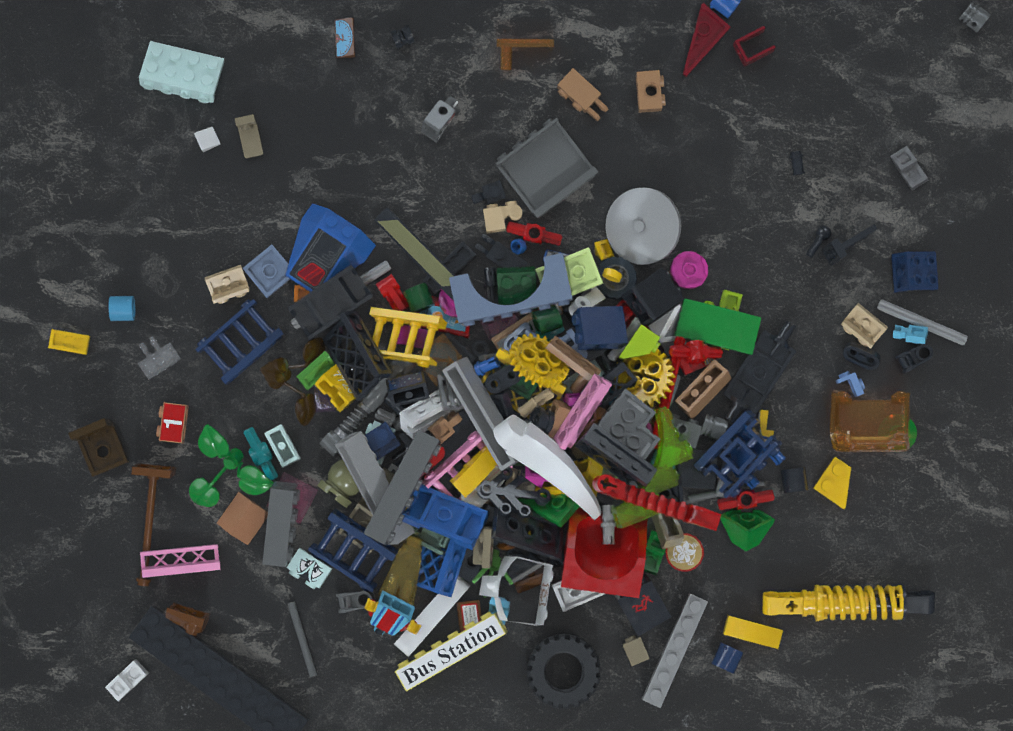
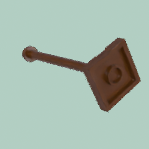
(153, 473)

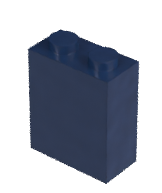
(600, 328)

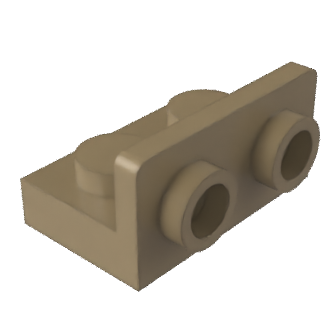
(484, 548)

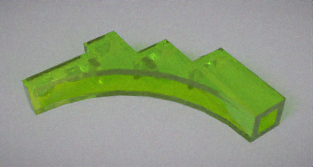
(669, 453)

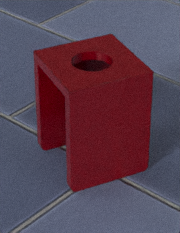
(746, 61)

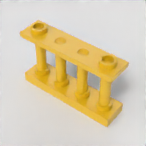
(414, 320)

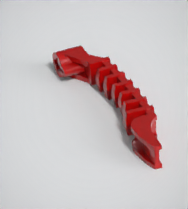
(659, 504)

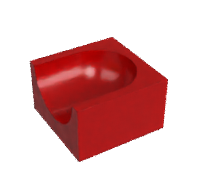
(600, 566)

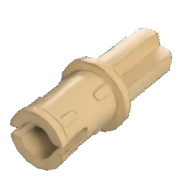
(538, 400)

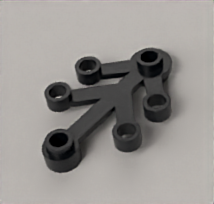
(511, 493)

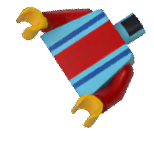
(391, 615)

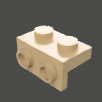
(227, 284)
(863, 326)

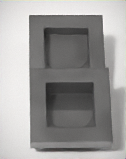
(909, 168)

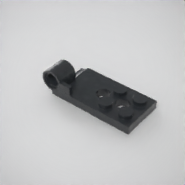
(545, 536)

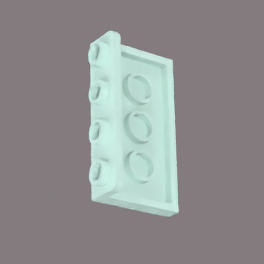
(181, 72)

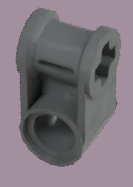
(352, 601)

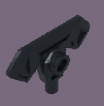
(519, 567)

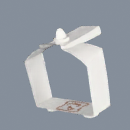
(491, 584)

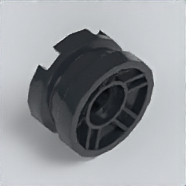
(542, 419)

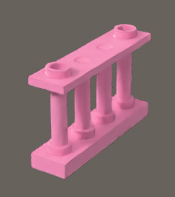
(432, 477)

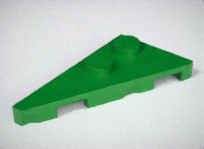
(557, 510)

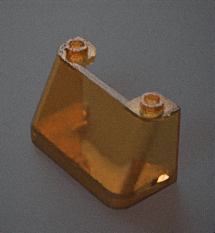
(870, 423)

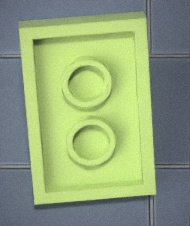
(581, 271)

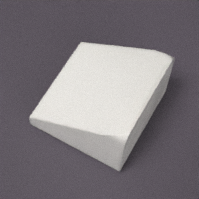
(207, 139)

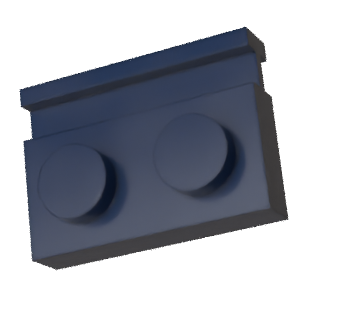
(382, 440)

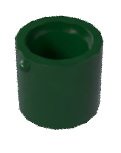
(419, 298)
(546, 320)

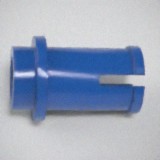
(486, 365)

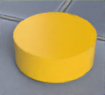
(612, 275)

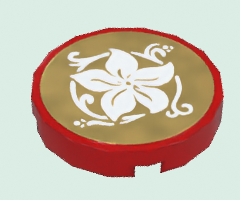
(687, 555)

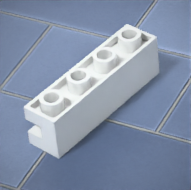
(424, 413)

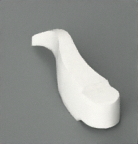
(544, 456)

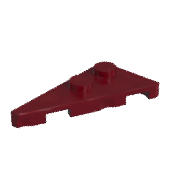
(707, 33)

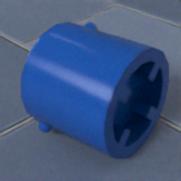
(725, 7)

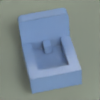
(856, 385)

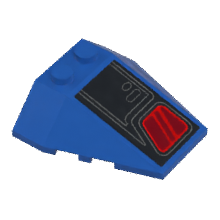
(325, 247)

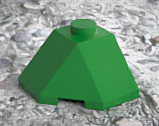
(746, 528)

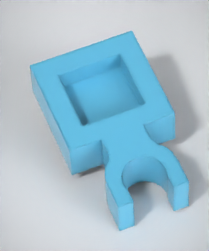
(913, 333)

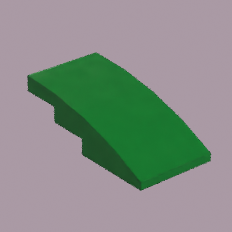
(718, 326)

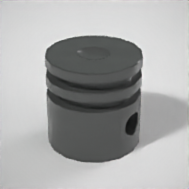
(974, 16)
(713, 427)

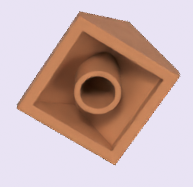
(243, 518)

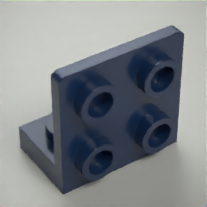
(914, 271)

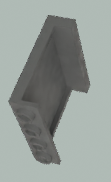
(546, 168)

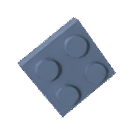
(268, 271)

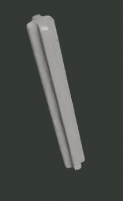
(918, 320)

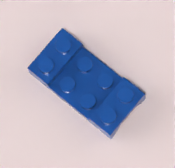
(446, 516)

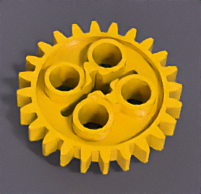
(536, 362)
(648, 363)

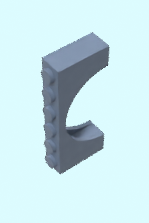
(552, 290)

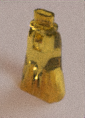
(404, 572)

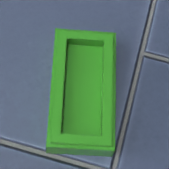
(315, 370)

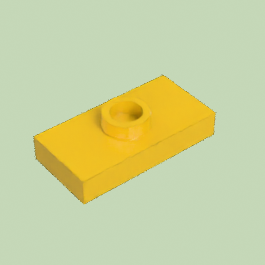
(69, 342)

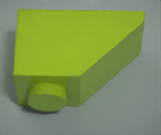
(641, 344)

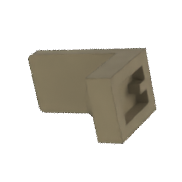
(249, 136)

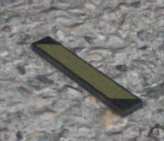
(416, 249)

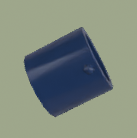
(727, 658)

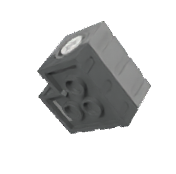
(627, 423)

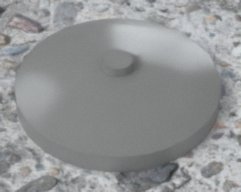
(643, 225)

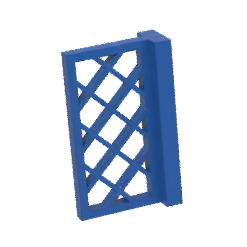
(449, 570)

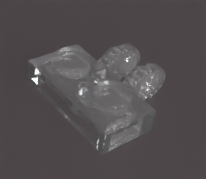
(158, 361)

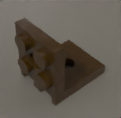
(95, 436)

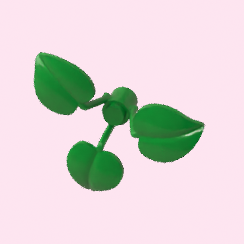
(251, 481)

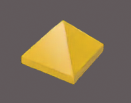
(603, 249)

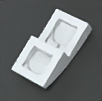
(127, 680)

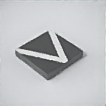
(665, 327)

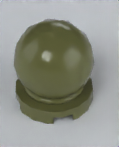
(339, 483)

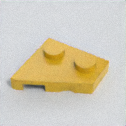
(835, 482)

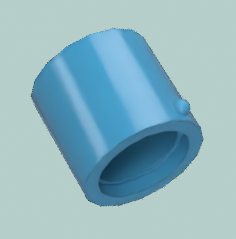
(122, 308)

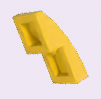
(763, 416)

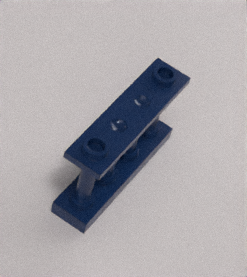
(243, 360)
(354, 531)

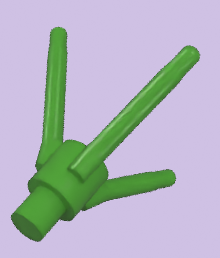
(495, 567)

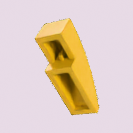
(474, 472)
(752, 632)

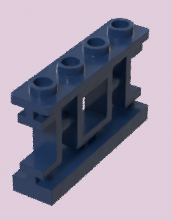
(727, 443)

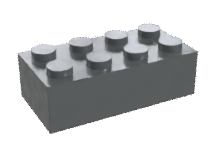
(280, 524)

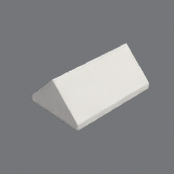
(571, 598)

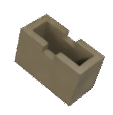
(668, 531)

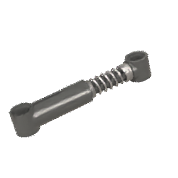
(366, 406)

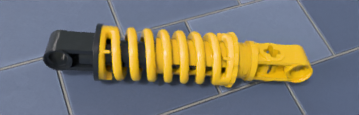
(847, 601)

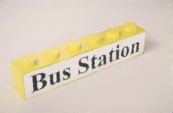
(451, 651)

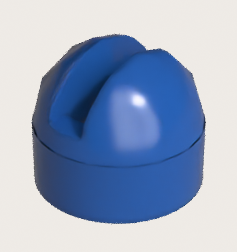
(514, 246)

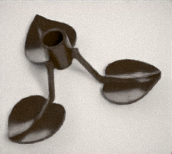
(278, 373)

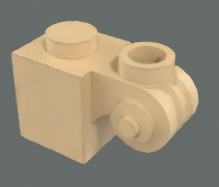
(495, 216)

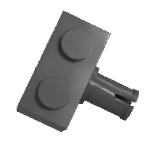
(687, 430)

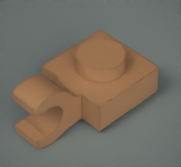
(442, 428)

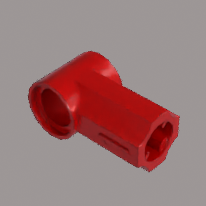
(391, 291)

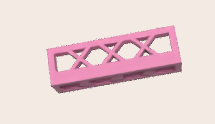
(582, 411)
(180, 568)

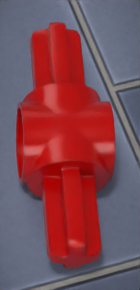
(523, 230)
(695, 351)
(756, 497)

